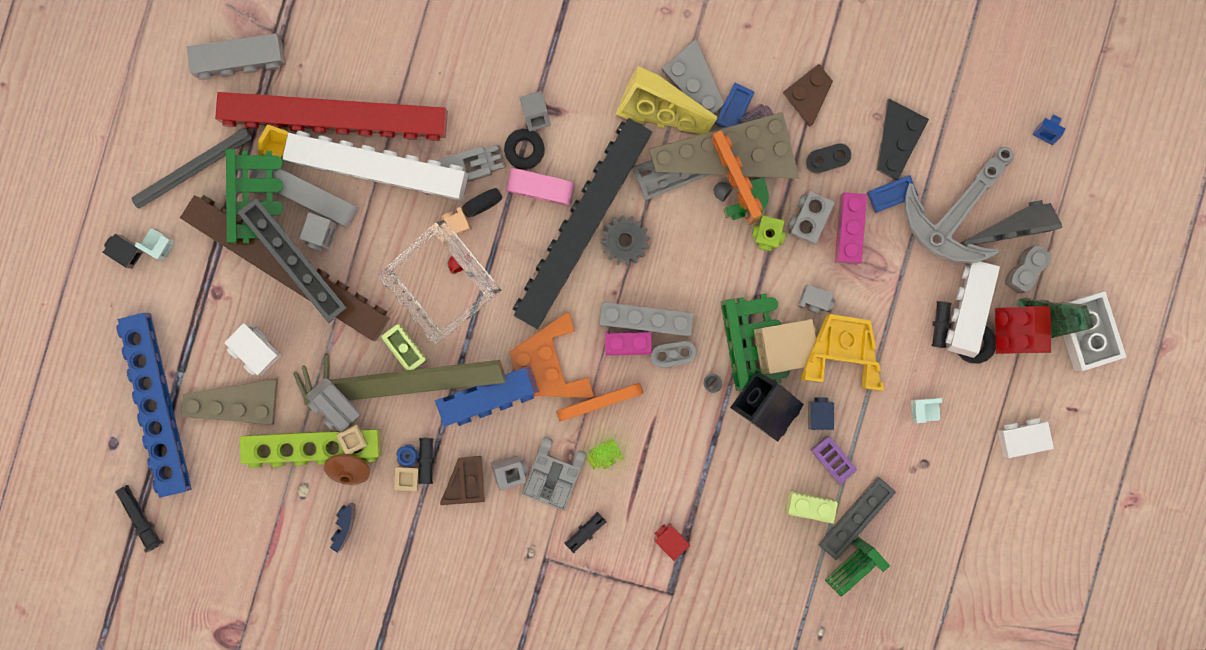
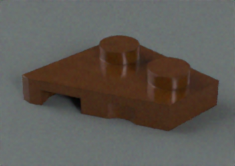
(809, 93)
(465, 483)

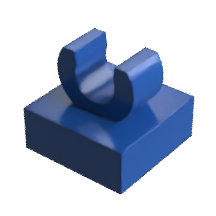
(1049, 130)

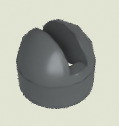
(722, 190)
(708, 381)

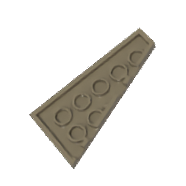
(759, 144)

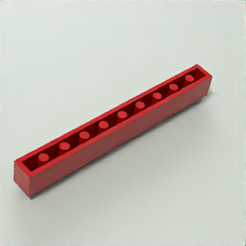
(331, 115)

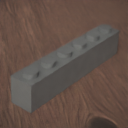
(292, 260)

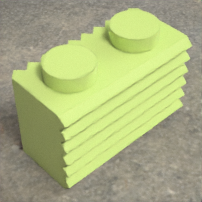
(404, 348)
(811, 507)

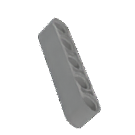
(312, 197)

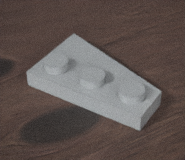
(694, 78)

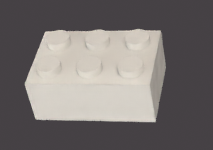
(1098, 344)

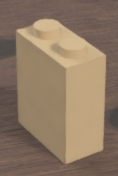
(785, 346)

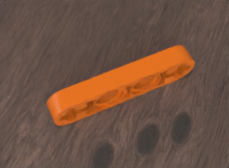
(599, 402)

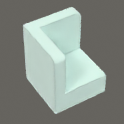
(156, 244)
(925, 409)

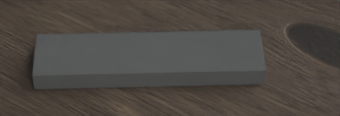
(857, 518)

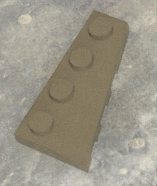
(239, 403)

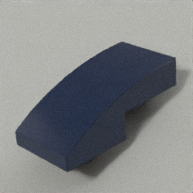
(346, 519)

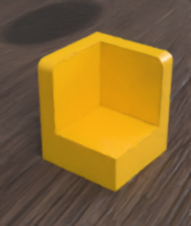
(272, 140)

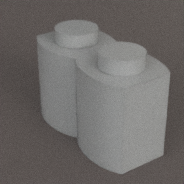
(1030, 263)

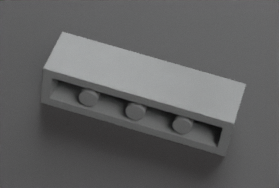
(236, 56)
(646, 319)

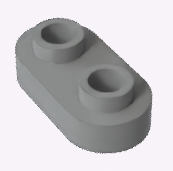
(673, 354)

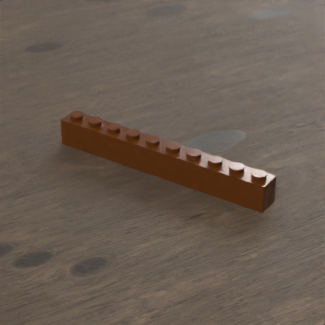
(213, 223)

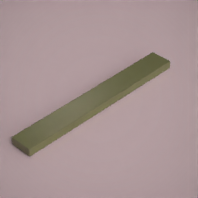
(421, 380)

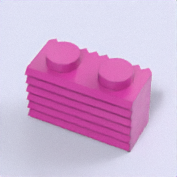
(628, 344)

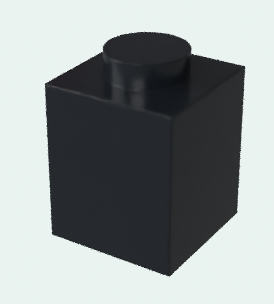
(122, 251)

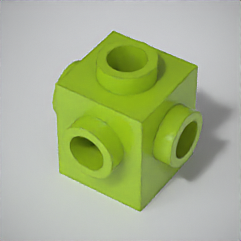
(773, 226)

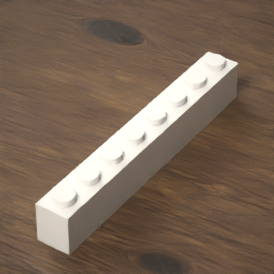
(375, 166)

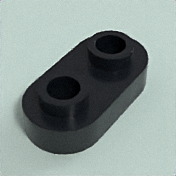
(829, 158)

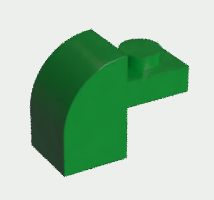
(759, 191)

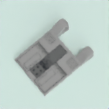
(552, 479)

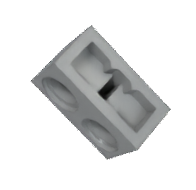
(815, 220)
(318, 232)

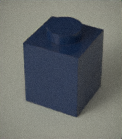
(821, 414)

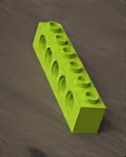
(251, 448)

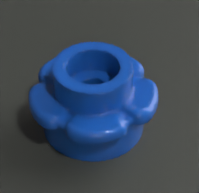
(401, 454)

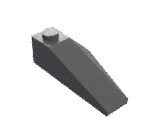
(1028, 221)

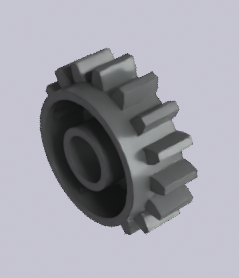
(625, 228)

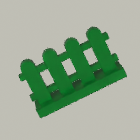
(249, 185)
(736, 333)
(856, 567)

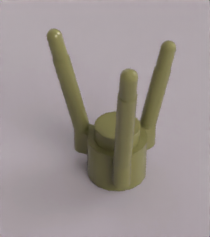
(307, 379)

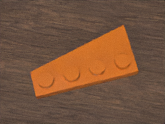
(736, 178)

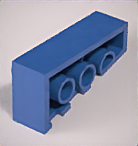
(481, 399)

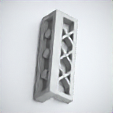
(661, 182)

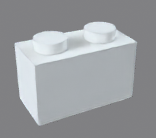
(1025, 438)

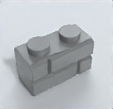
(332, 404)

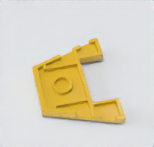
(844, 341)

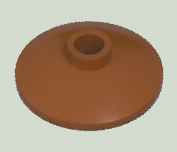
(347, 469)

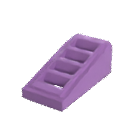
(820, 446)

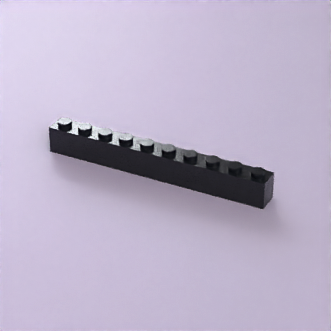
(583, 223)

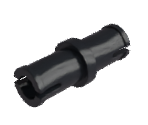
(941, 324)
(426, 461)
(585, 532)

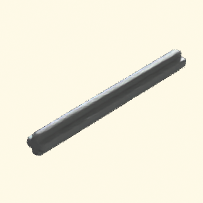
(191, 168)

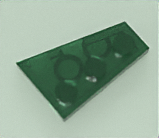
(1065, 317)

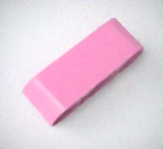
(540, 186)

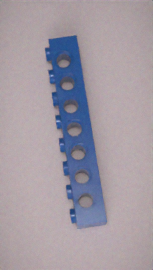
(164, 413)

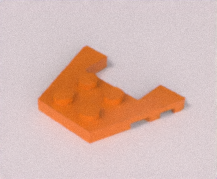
(543, 360)

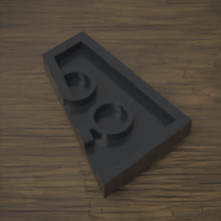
(900, 135)

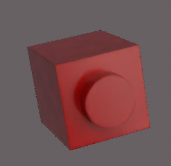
(671, 541)

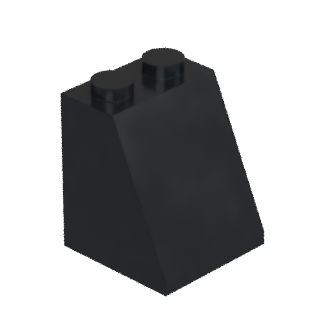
(767, 405)

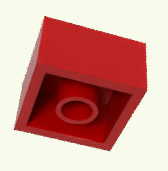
(1023, 330)

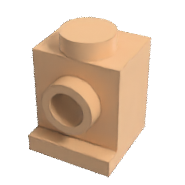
(457, 222)

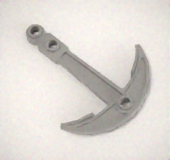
(948, 248)

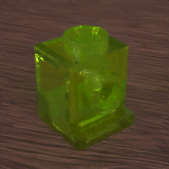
(604, 454)

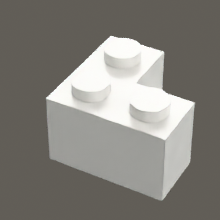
(252, 348)

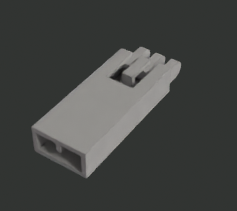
(476, 157)

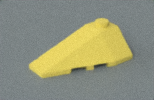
(658, 102)

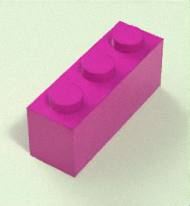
(850, 228)

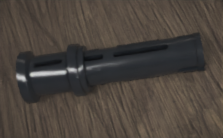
(144, 529)

